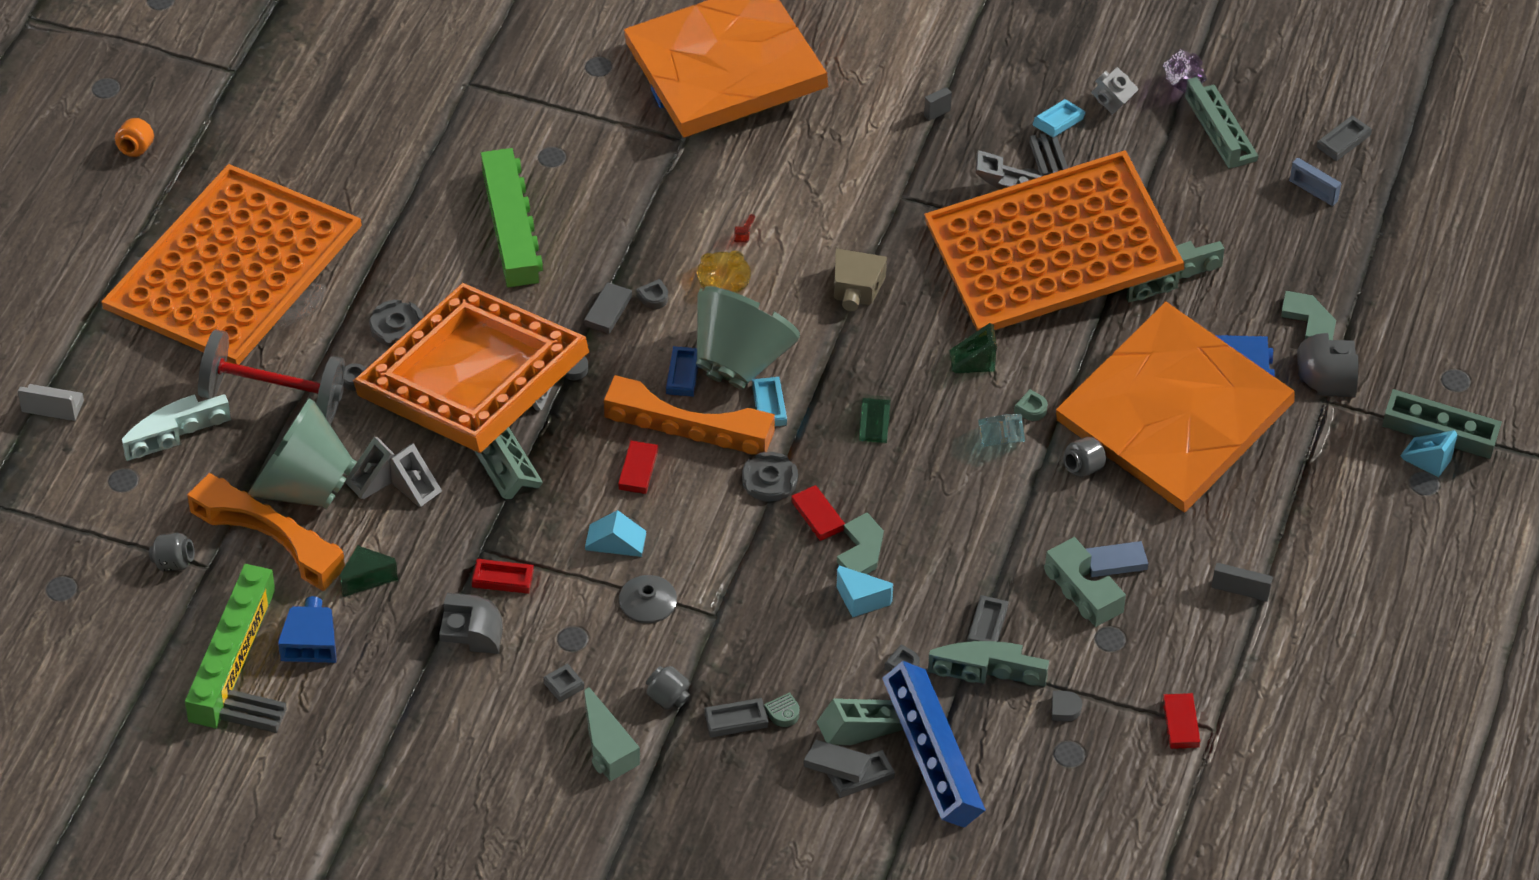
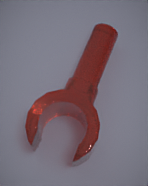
(742, 233)

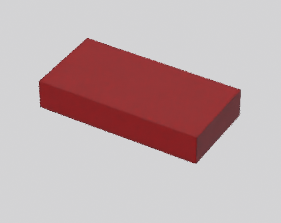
(638, 467)
(818, 512)
(502, 576)
(1181, 721)

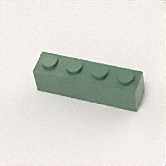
(1426, 417)

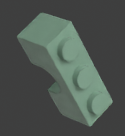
(1095, 599)

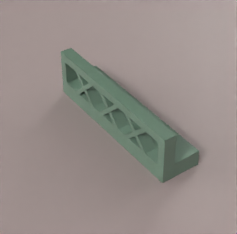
(1216, 127)
(506, 464)

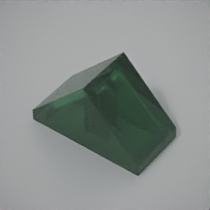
(976, 352)
(875, 418)
(367, 570)

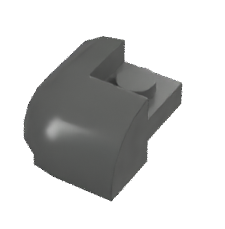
(1328, 365)
(472, 622)

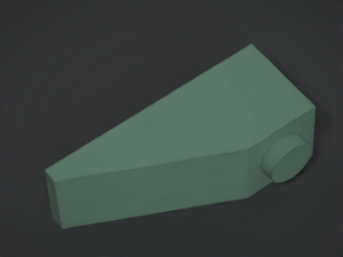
(858, 720)
(611, 745)

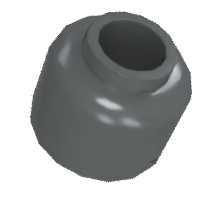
(1084, 456)
(172, 552)
(668, 687)

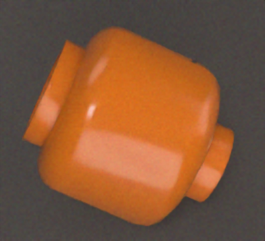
(134, 137)

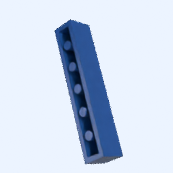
(933, 744)

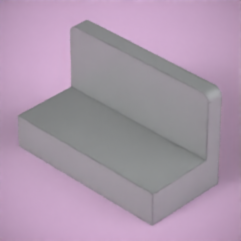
(50, 401)

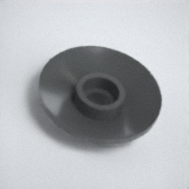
(648, 607)

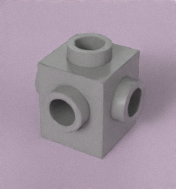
(1114, 89)

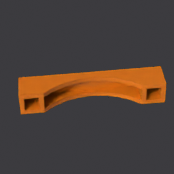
(738, 430)
(223, 504)

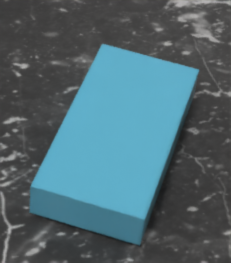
(1058, 118)
(769, 398)

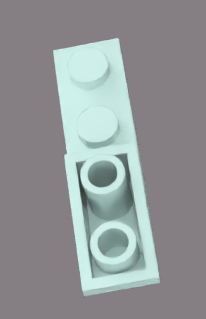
(164, 426)

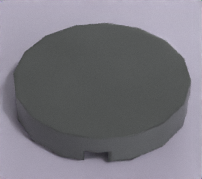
(393, 320)
(770, 476)

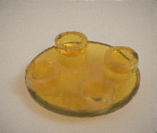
(724, 271)

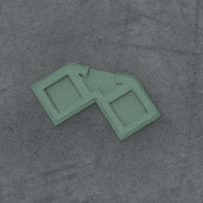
(1308, 308)
(868, 540)

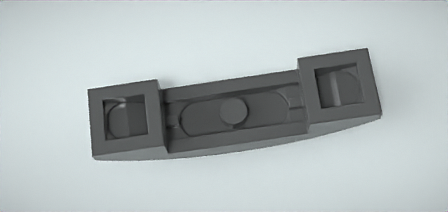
(991, 169)

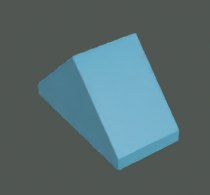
(1431, 451)
(616, 535)
(862, 592)

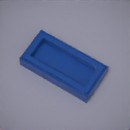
(682, 372)

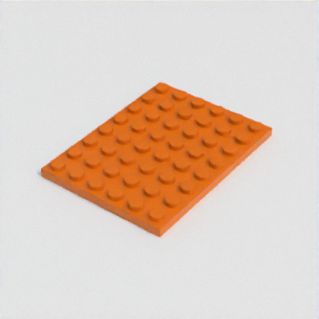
(1053, 242)
(232, 263)

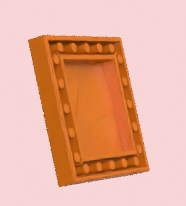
(724, 61)
(471, 367)
(1175, 406)

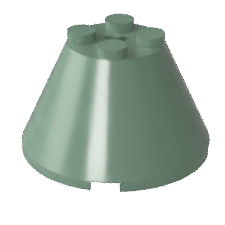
(737, 337)
(305, 463)

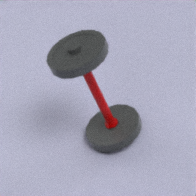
(215, 364)

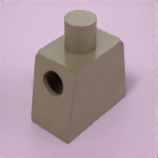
(858, 277)

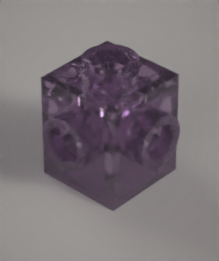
(1183, 67)

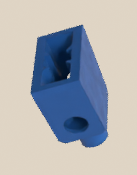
(308, 634)

